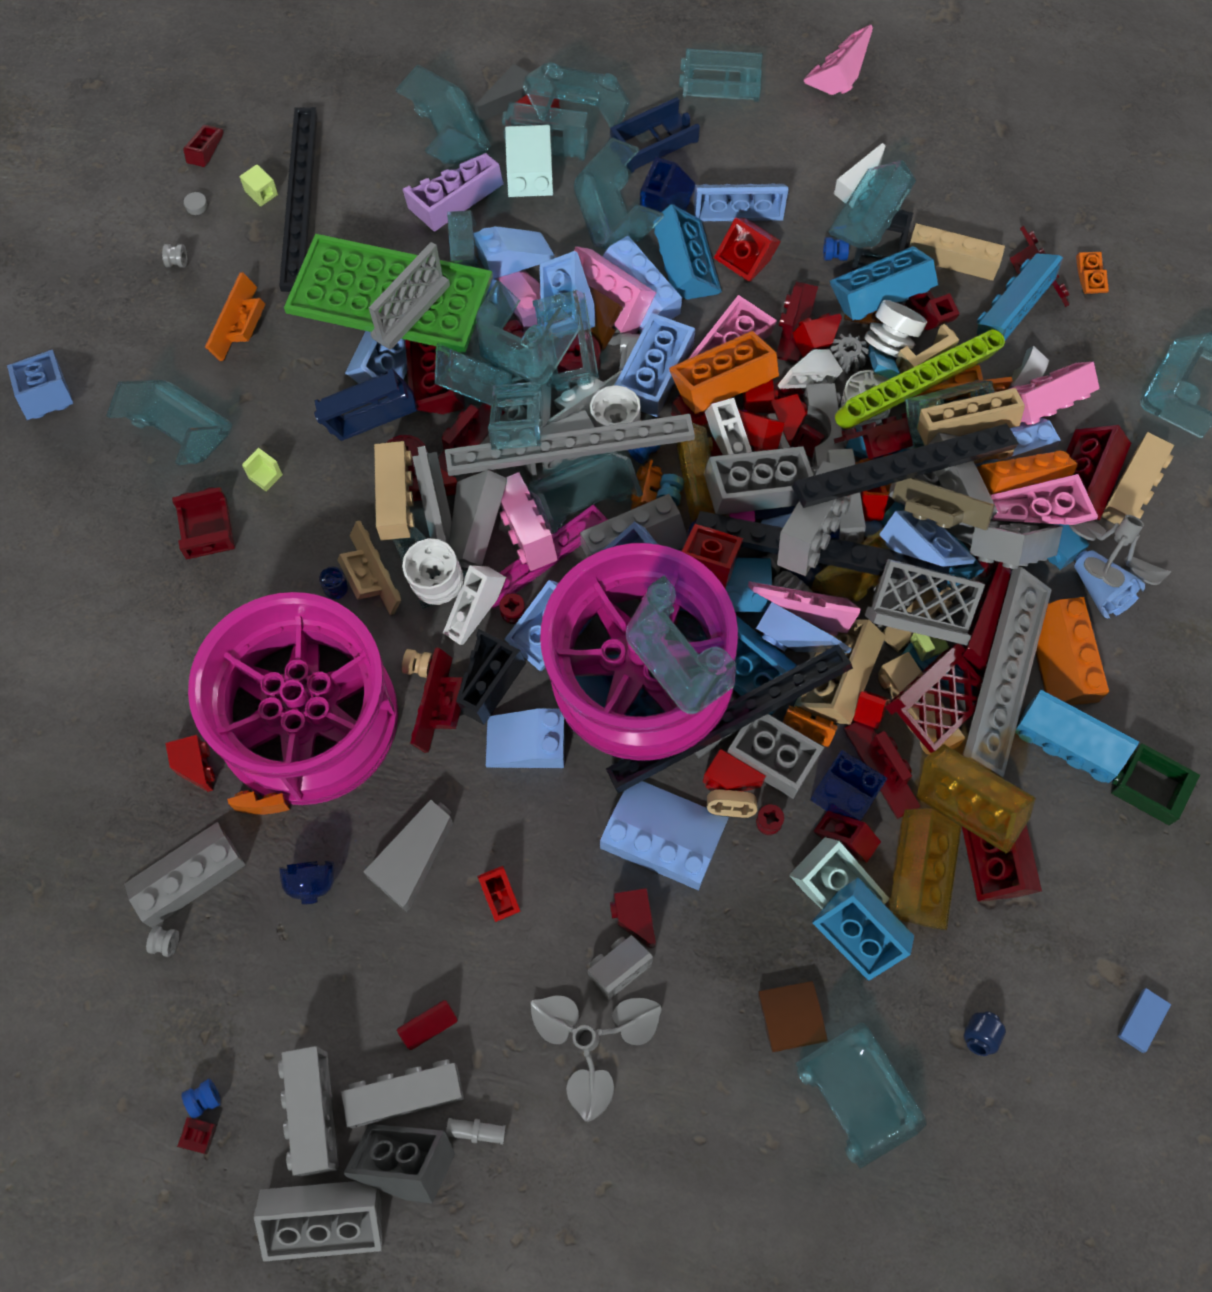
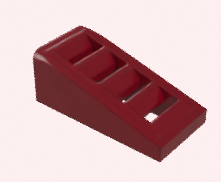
(200, 147)

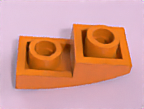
(1091, 272)
(250, 803)

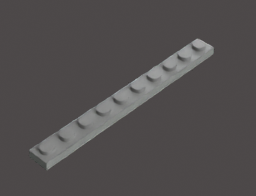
(573, 444)

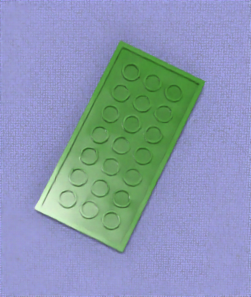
(346, 277)

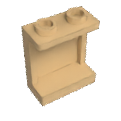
(944, 341)

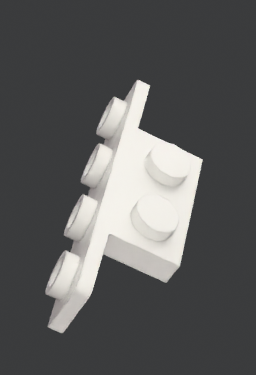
(580, 397)

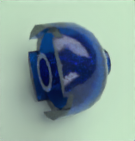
(307, 880)

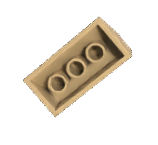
(840, 696)

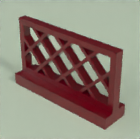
(922, 684)

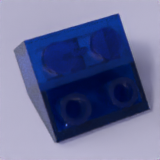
(665, 186)
(848, 787)

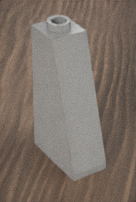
(474, 516)
(852, 523)
(408, 858)

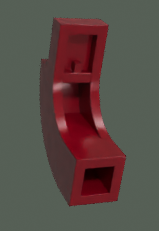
(935, 310)

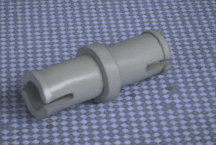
(475, 1131)

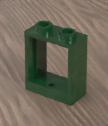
(1184, 776)

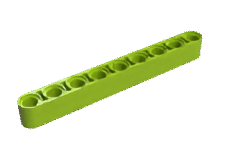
(919, 379)

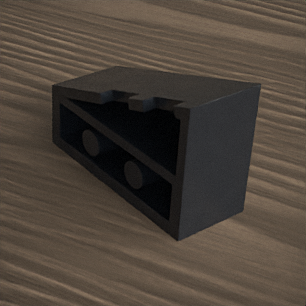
(489, 676)

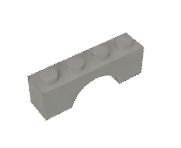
(822, 404)

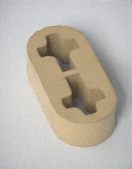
(732, 803)

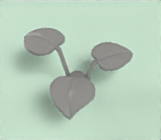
(1125, 533)
(554, 1020)

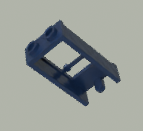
(675, 124)
(396, 405)

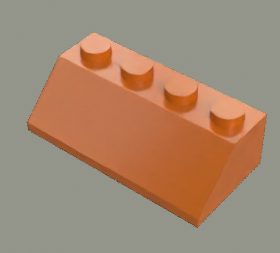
(725, 371)
(1026, 471)
(1070, 655)

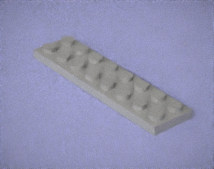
(1007, 672)

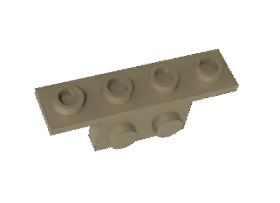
(942, 505)

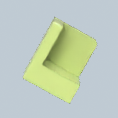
(258, 185)
(262, 469)
(928, 646)

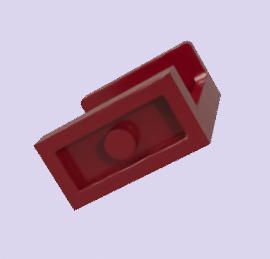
(203, 523)

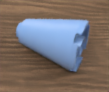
(1109, 598)

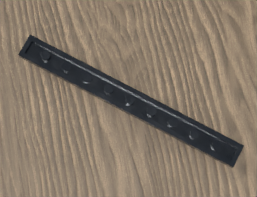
(298, 195)
(903, 465)
(838, 552)
(743, 712)

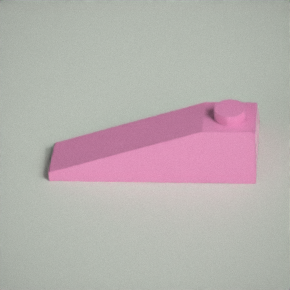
(842, 65)
(526, 290)
(1048, 502)
(824, 611)

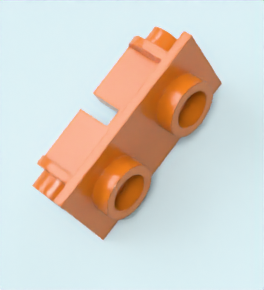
(648, 478)
(818, 730)

